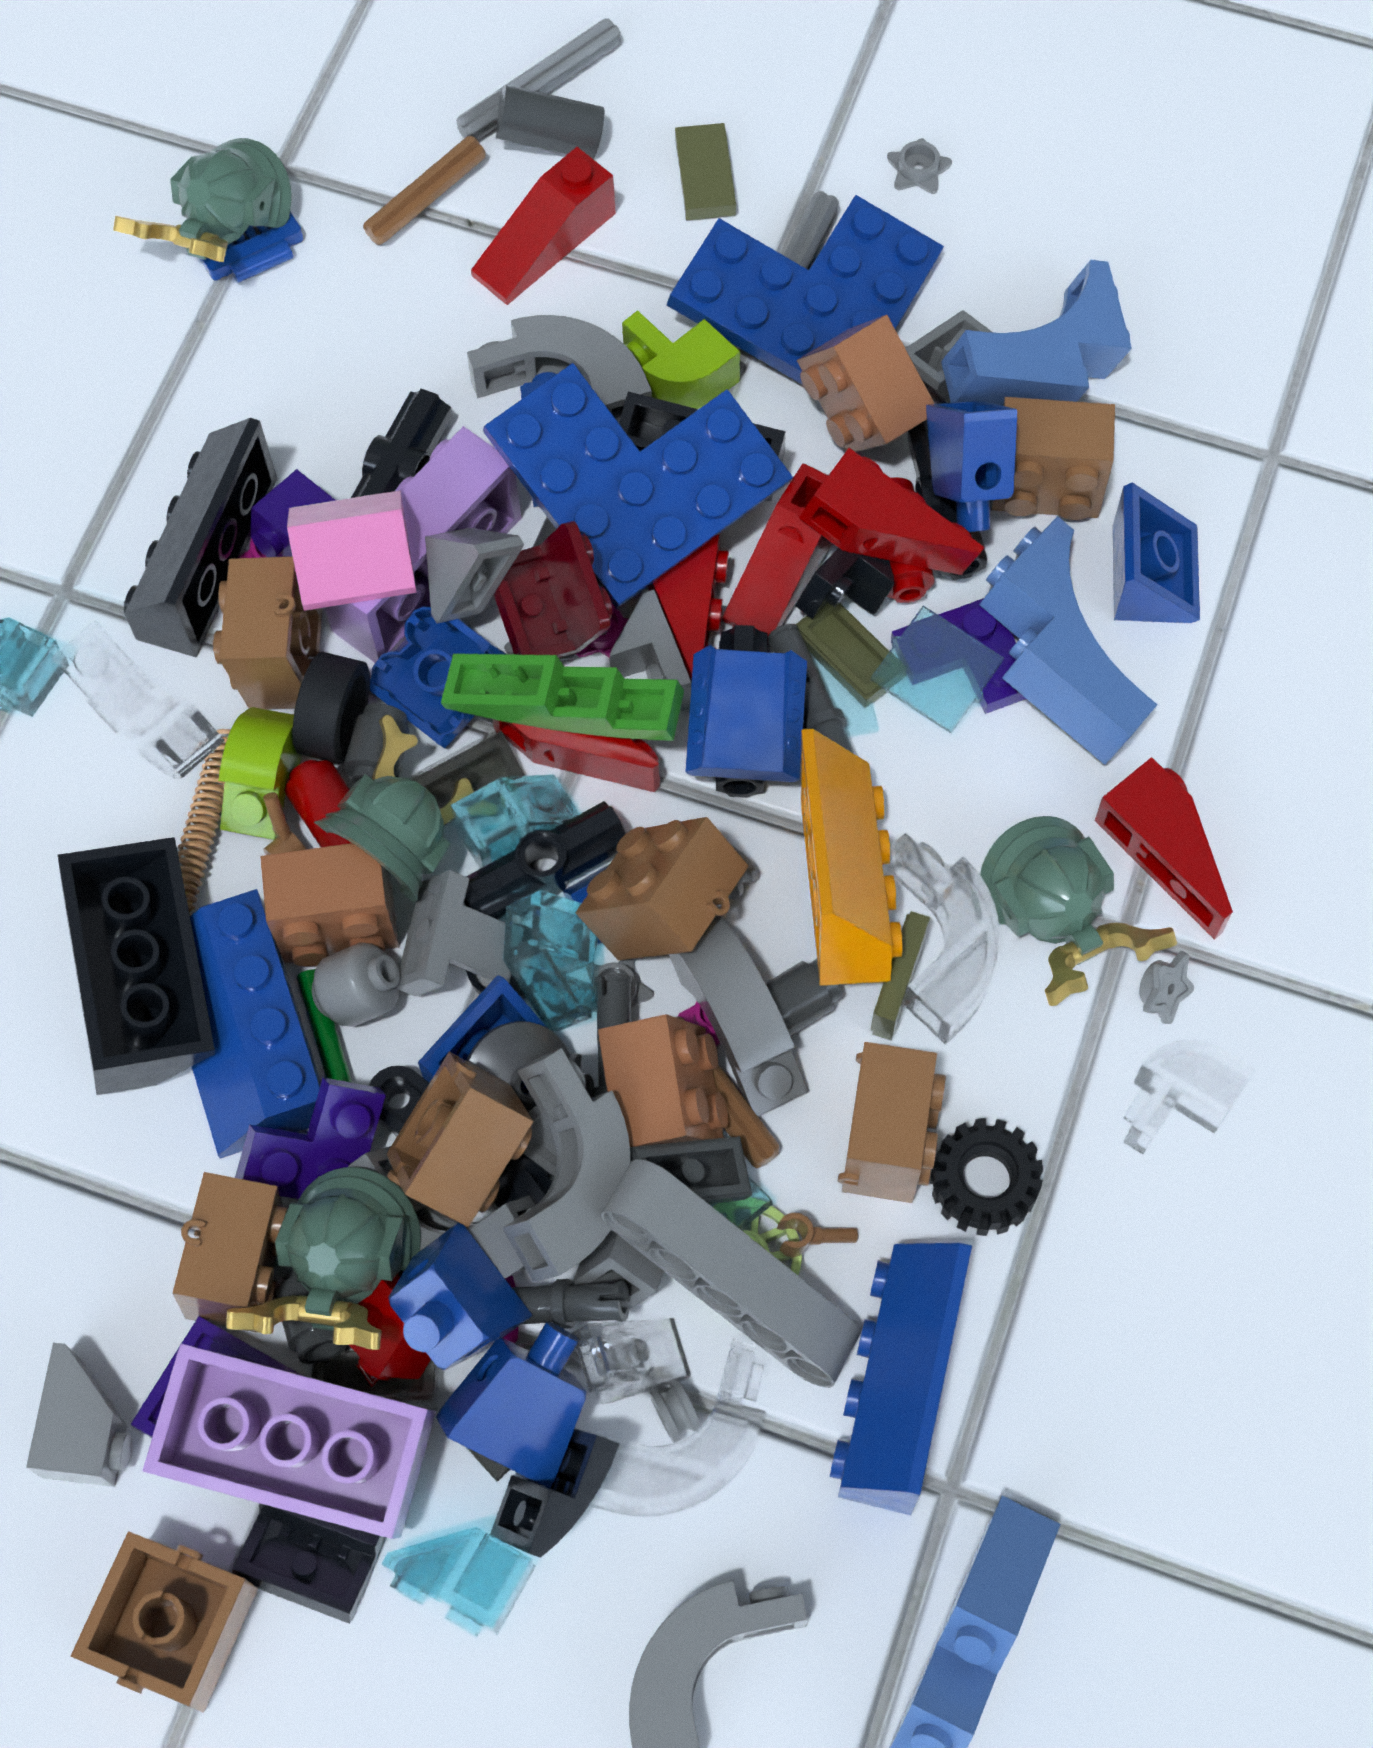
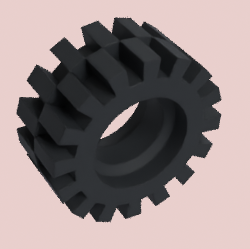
(992, 1142)

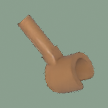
(286, 840)
(812, 1235)

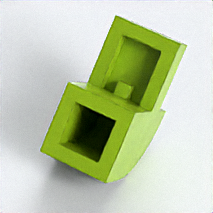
(685, 370)
(254, 763)

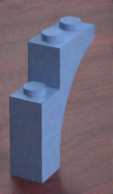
(1045, 360)
(1056, 653)
(979, 1629)

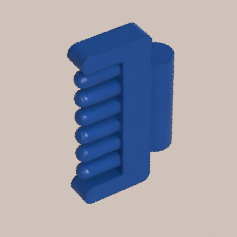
(256, 253)

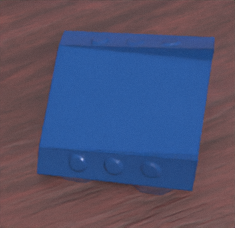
(418, 670)
(746, 715)

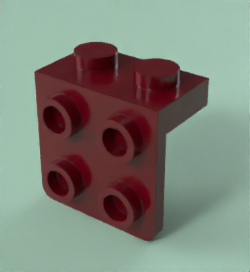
(553, 597)

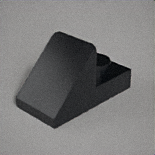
(848, 574)

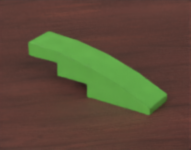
(562, 698)

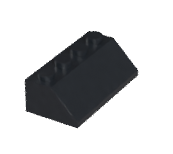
(202, 532)
(135, 963)

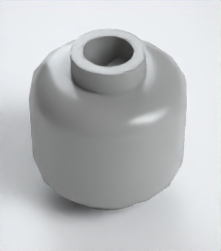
(356, 984)

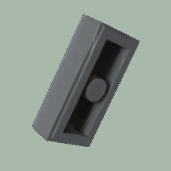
(549, 121)
(708, 1167)

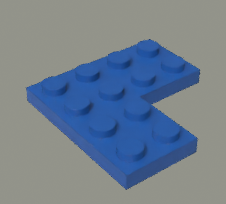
(785, 310)
(635, 505)

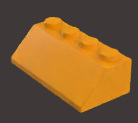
(846, 864)

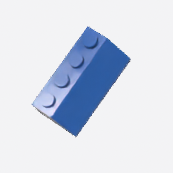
(262, 1053)
(903, 1375)

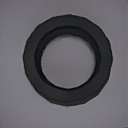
(328, 704)

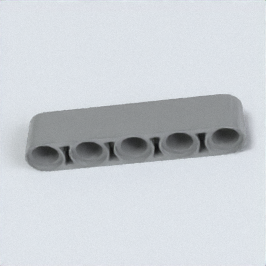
(731, 1273)

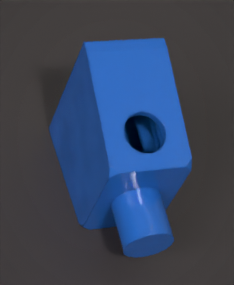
(972, 457)
(455, 1300)
(519, 1405)

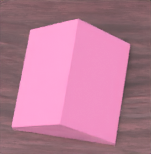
(351, 550)

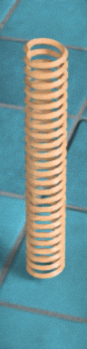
(192, 880)

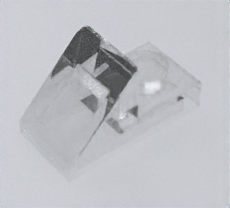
(630, 1357)

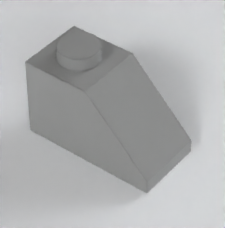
(77, 1426)

